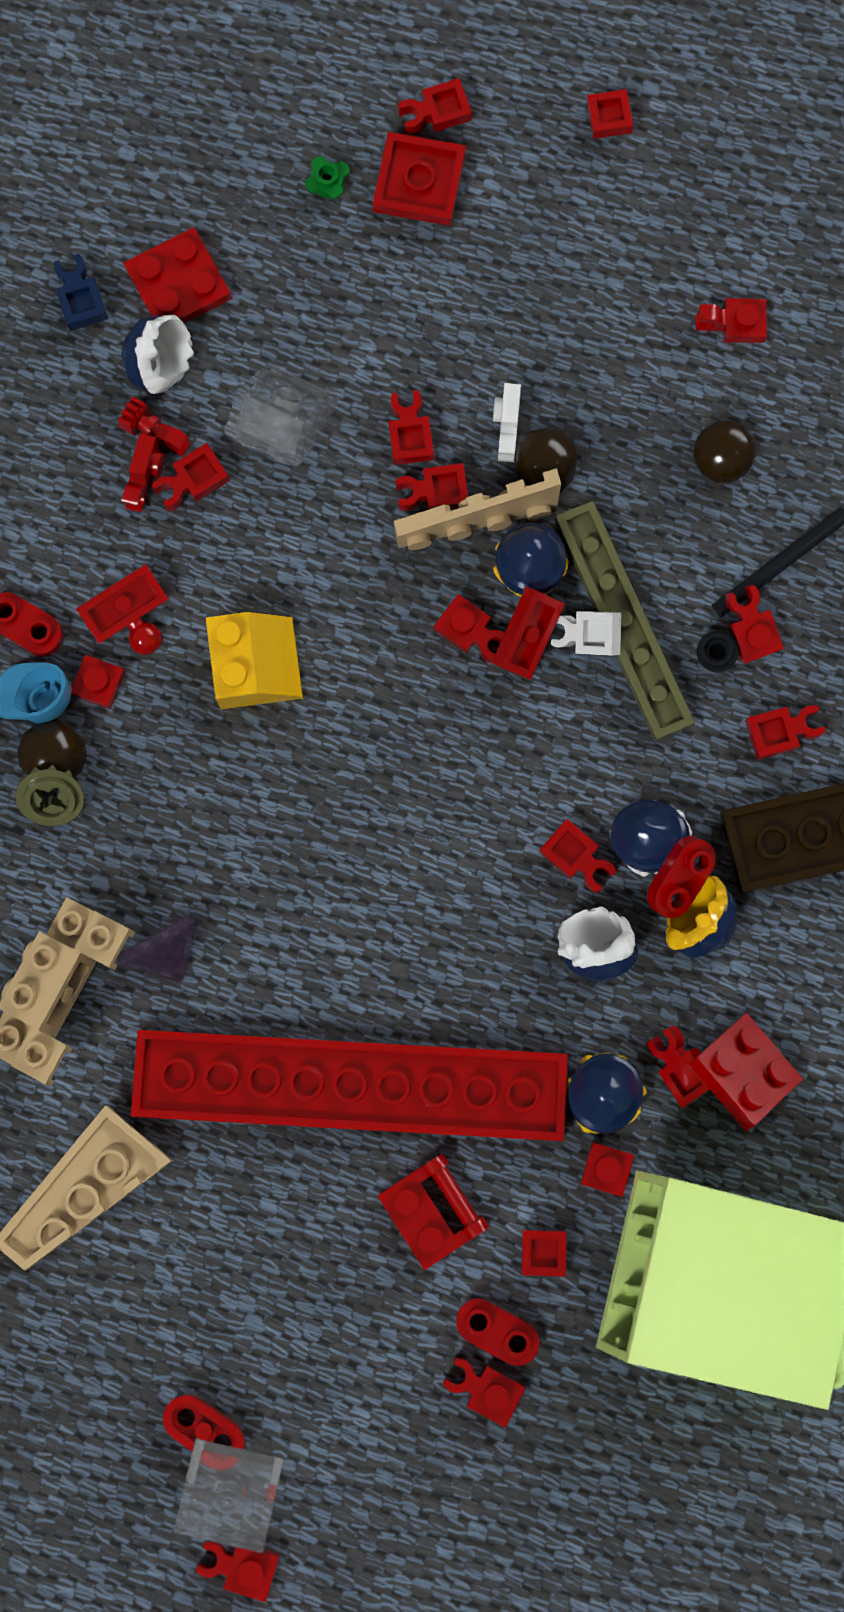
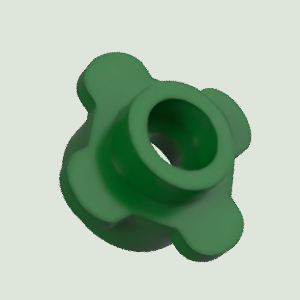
(327, 188)

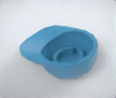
(34, 692)

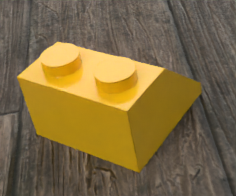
(253, 659)

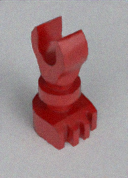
(136, 418)

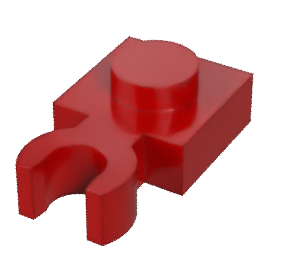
(442, 106)
(411, 434)
(145, 464)
(196, 474)
(440, 487)
(466, 626)
(755, 630)
(778, 733)
(572, 852)
(678, 1074)
(491, 1393)
(246, 1570)

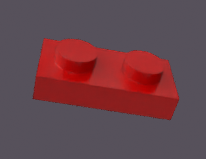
(528, 633)

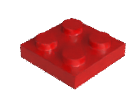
(419, 178)
(178, 278)
(746, 1072)

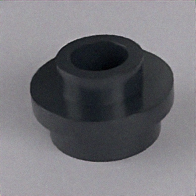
(713, 639)

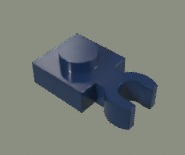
(79, 296)

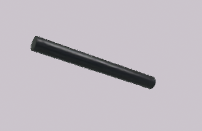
(784, 559)

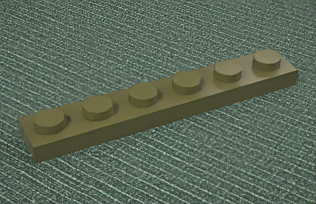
(612, 592)

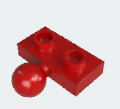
(124, 606)

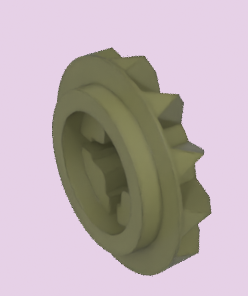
(56, 809)

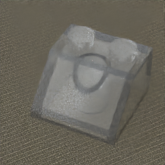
(280, 414)
(229, 1495)

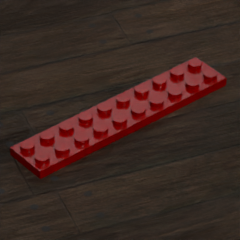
(349, 1085)

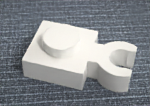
(506, 412)
(591, 632)

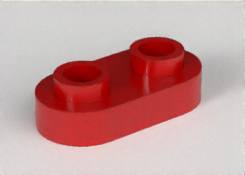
(25, 621)
(681, 876)
(496, 1334)
(206, 1426)

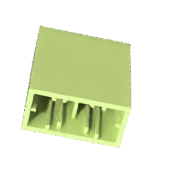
(728, 1291)

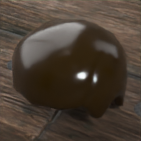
(544, 451)
(724, 451)
(52, 744)

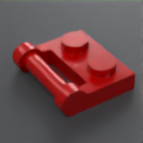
(421, 1220)

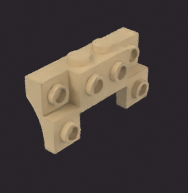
(49, 984)

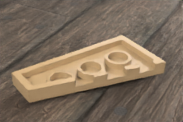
(479, 512)
(86, 1182)

